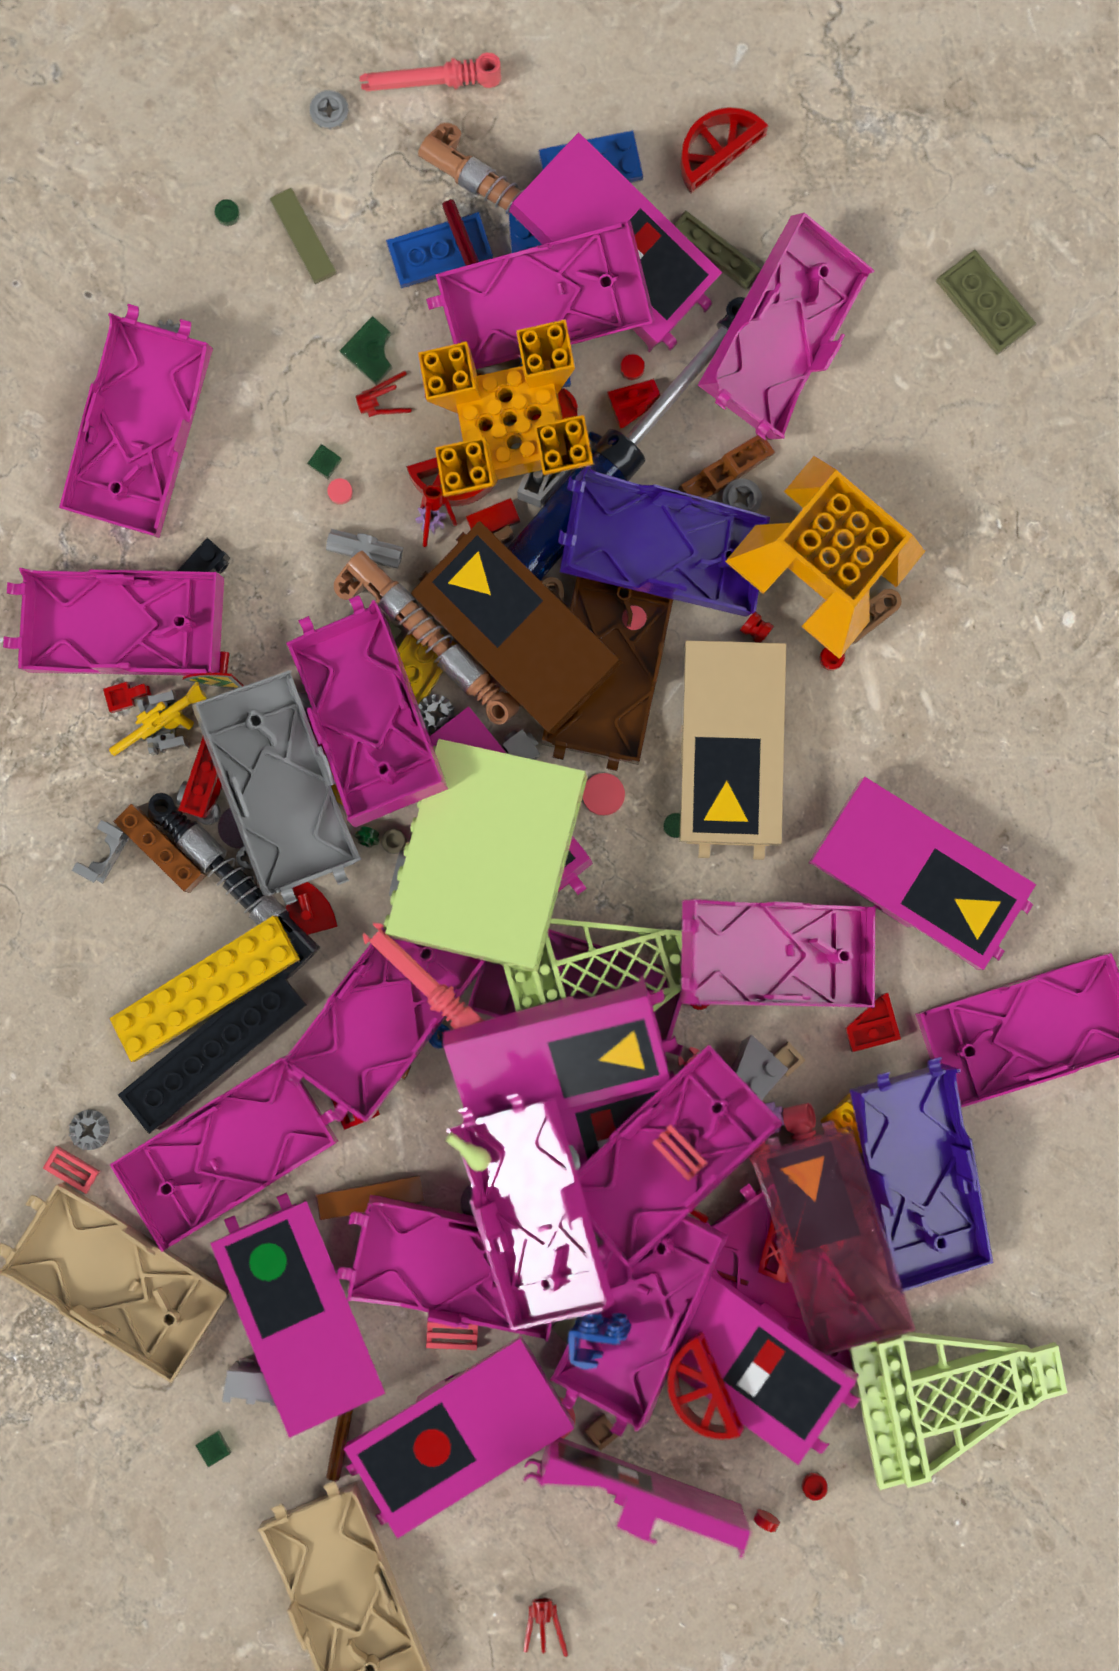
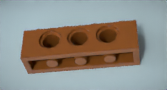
(159, 848)

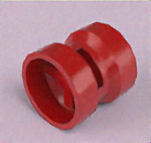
(757, 628)

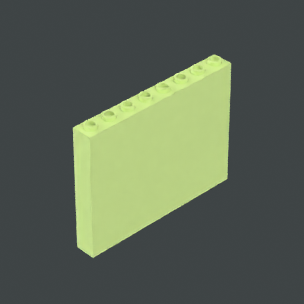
(487, 856)

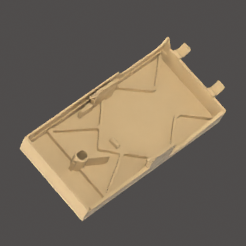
(114, 1281)

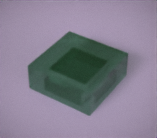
(324, 461)
(213, 1448)

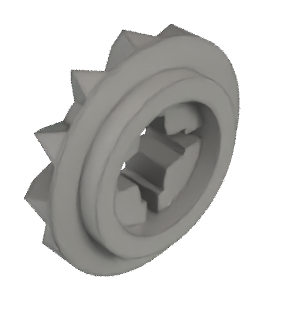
(320, 103)
(743, 487)
(429, 704)
(101, 1129)

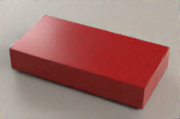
(495, 516)

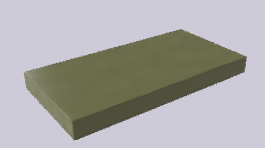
(986, 302)

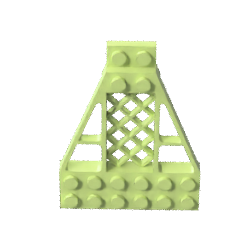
(546, 985)
(890, 1408)

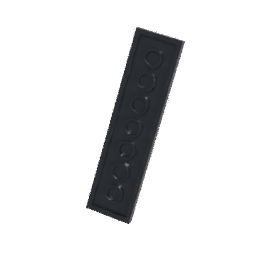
(210, 1052)

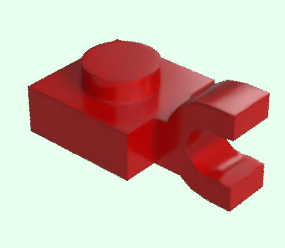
(122, 696)

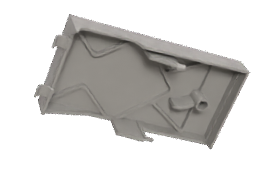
(277, 784)

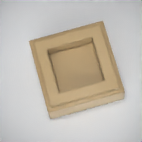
(789, 1057)

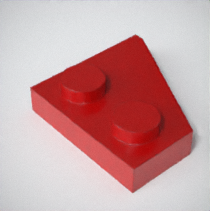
(633, 401)
(873, 1026)

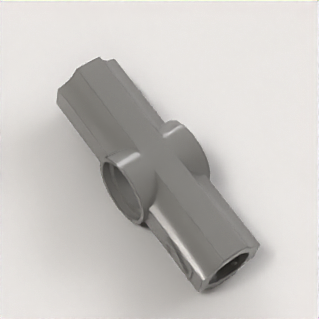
(351, 544)

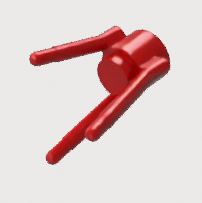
(368, 399)
(432, 501)
(542, 1611)

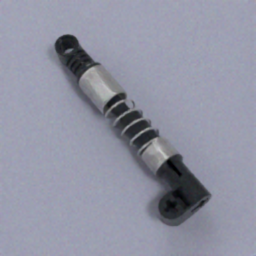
(210, 855)

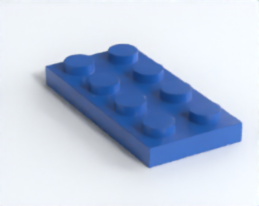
(617, 148)
(434, 250)

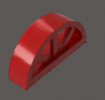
(711, 165)
(430, 467)
(202, 786)
(715, 1386)

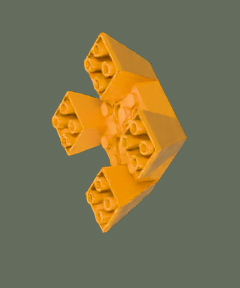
(487, 456)
(802, 544)

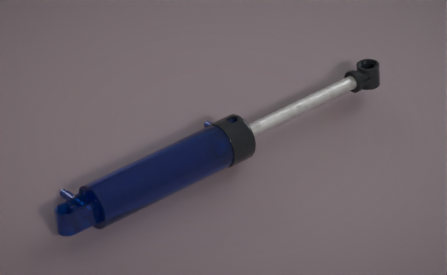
(613, 456)

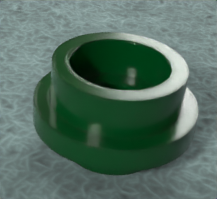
(367, 836)

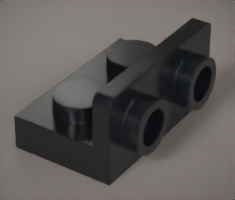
(206, 558)

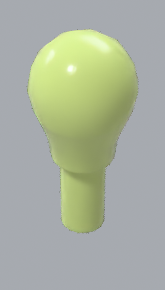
(475, 1156)

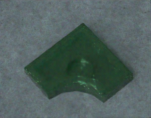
(367, 350)

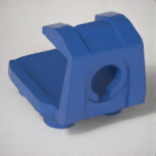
(598, 1329)

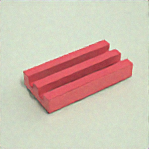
(664, 1137)
(89, 1179)
(451, 1345)

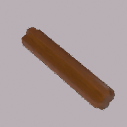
(339, 1442)

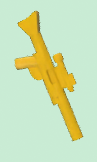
(154, 720)

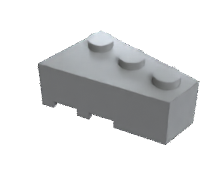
(538, 488)
(757, 1067)
(246, 1382)

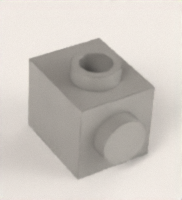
(521, 745)

